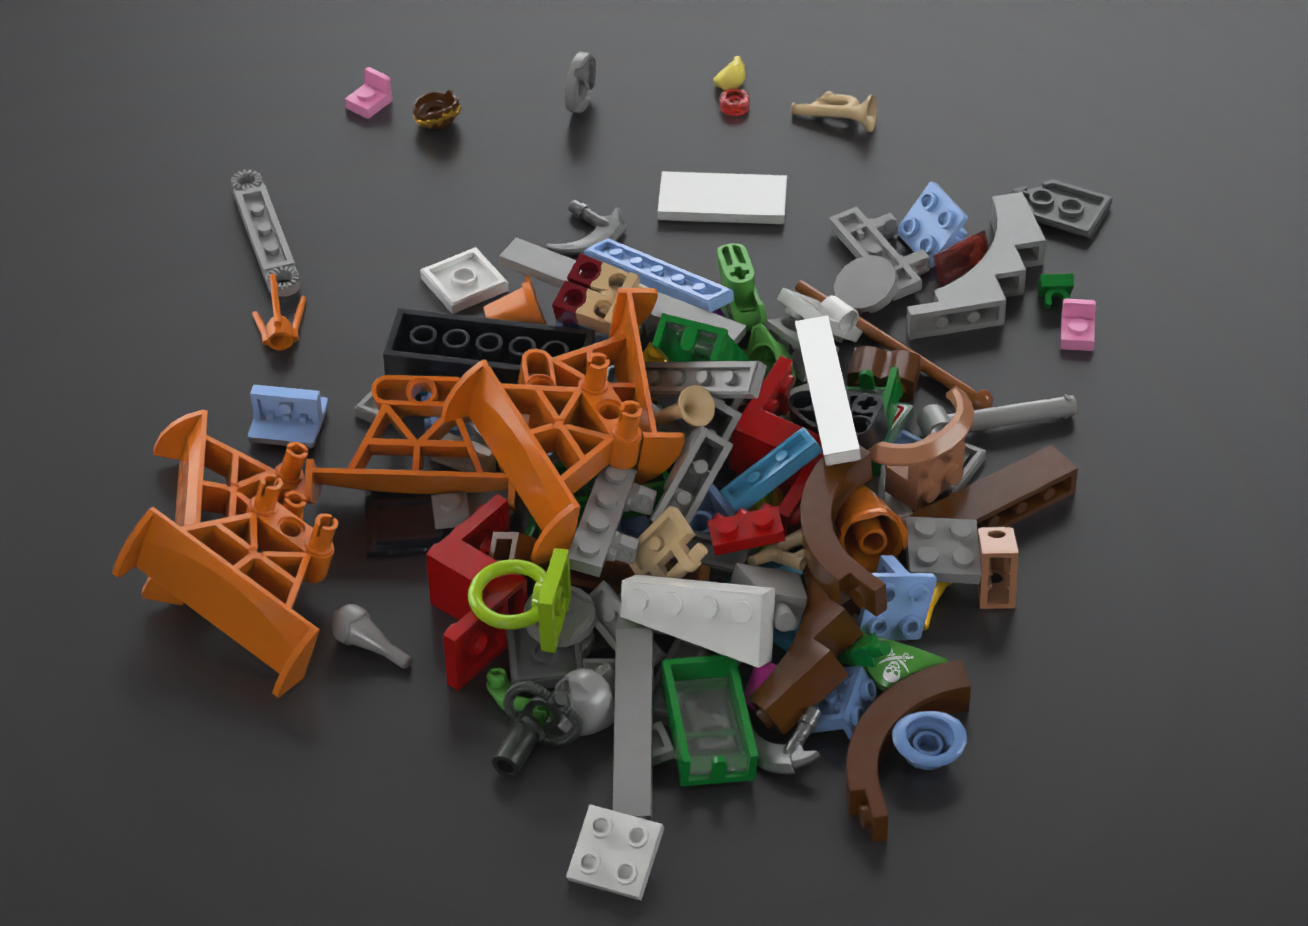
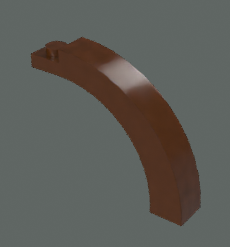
(520, 546)
(829, 563)
(934, 688)

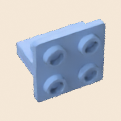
(933, 223)
(286, 415)
(907, 602)

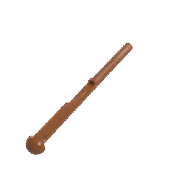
(979, 400)

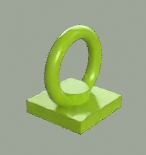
(549, 597)

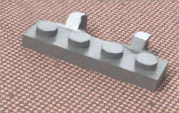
(870, 238)
(597, 531)

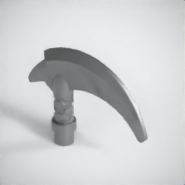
(606, 227)
(789, 756)

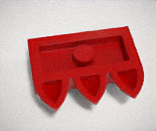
(746, 529)

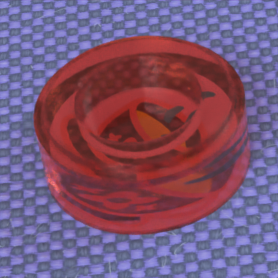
(734, 102)

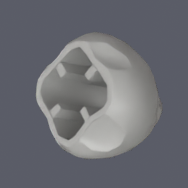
(591, 696)

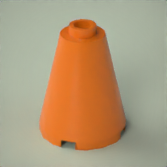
(870, 529)

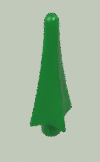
(865, 652)

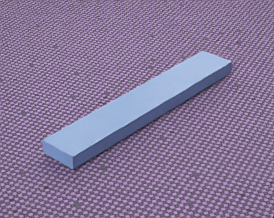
(663, 276)

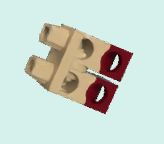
(592, 293)

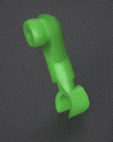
(499, 684)

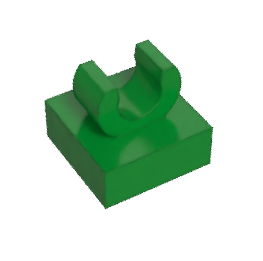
(1055, 285)

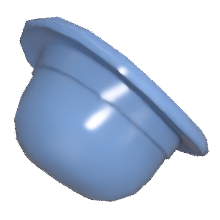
(929, 739)

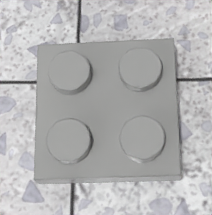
(944, 548)

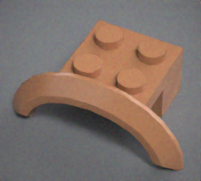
(929, 466)

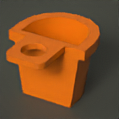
(518, 306)

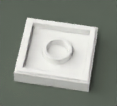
(464, 280)

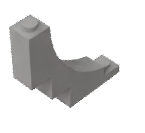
(979, 295)
(699, 461)

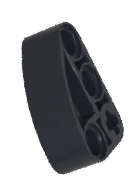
(866, 410)

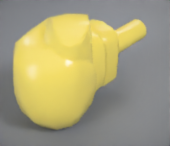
(731, 75)

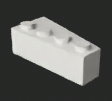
(709, 614)

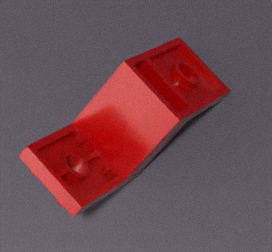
(763, 430)
(451, 568)

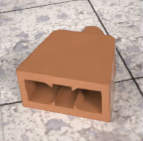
(997, 555)

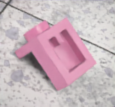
(372, 95)
(1078, 324)

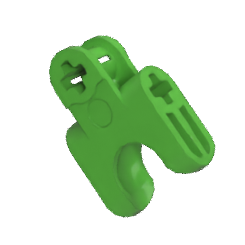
(738, 275)

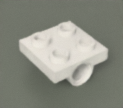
(841, 315)
(615, 852)

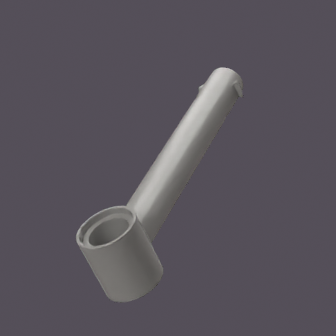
(934, 417)

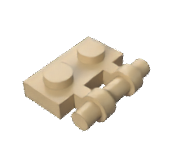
(662, 542)

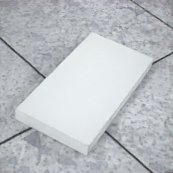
(722, 197)

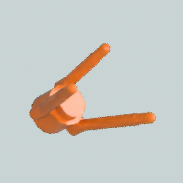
(279, 331)

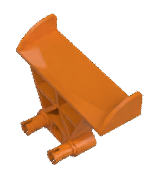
(625, 352)
(395, 399)
(609, 438)
(187, 442)
(232, 585)

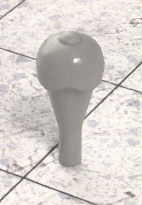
(353, 626)

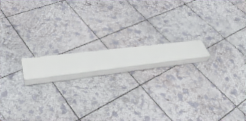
(827, 391)

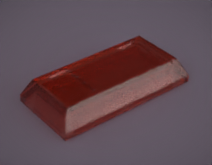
(960, 257)

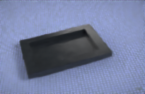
(400, 523)

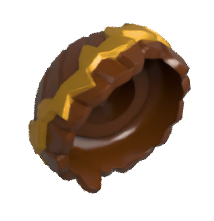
(436, 109)

